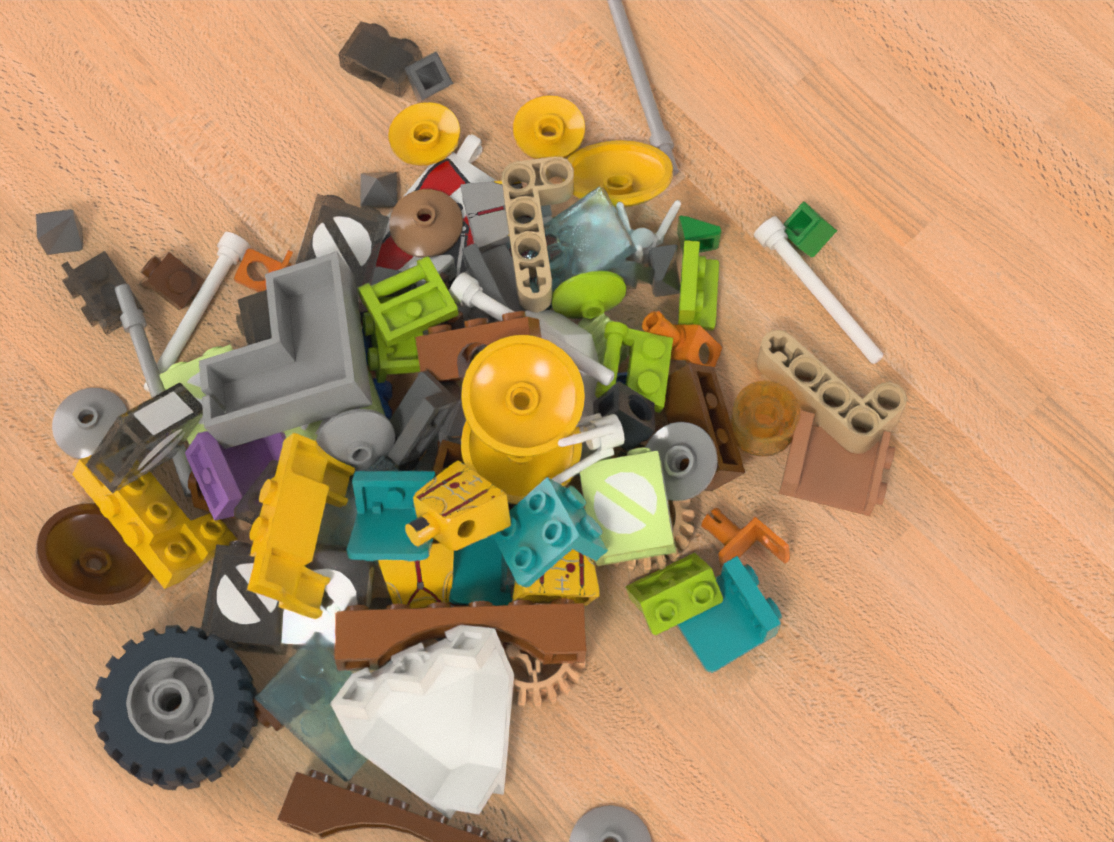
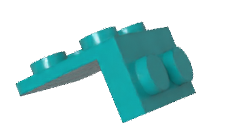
(383, 510)
(546, 529)
(478, 574)
(734, 625)

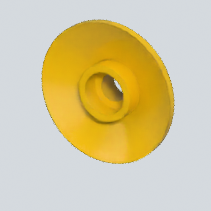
(548, 115)
(423, 122)

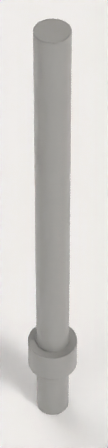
(659, 137)
(134, 323)

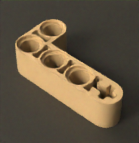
(532, 235)
(785, 359)

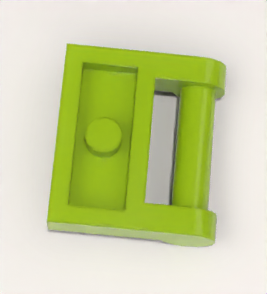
(413, 310)
(647, 361)

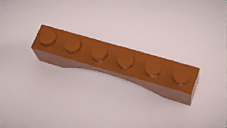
(546, 631)

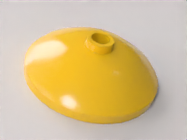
(624, 169)
(529, 369)
(516, 474)

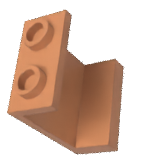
(831, 475)

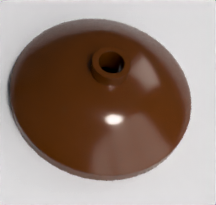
(83, 540)

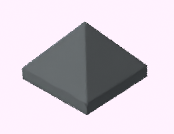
(378, 189)

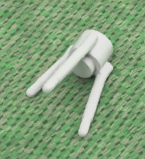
(644, 238)
(599, 434)

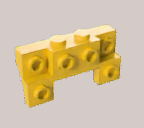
(156, 525)
(290, 525)

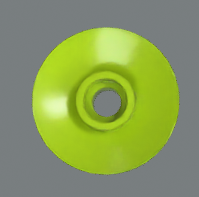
(588, 294)

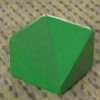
(808, 229)
(696, 230)

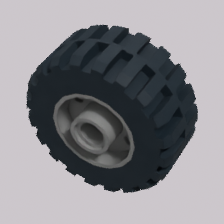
(146, 687)

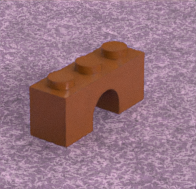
(448, 351)

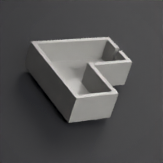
(304, 371)

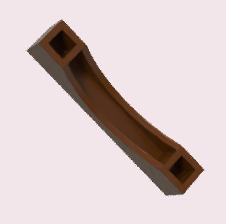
(327, 809)

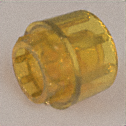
(767, 399)

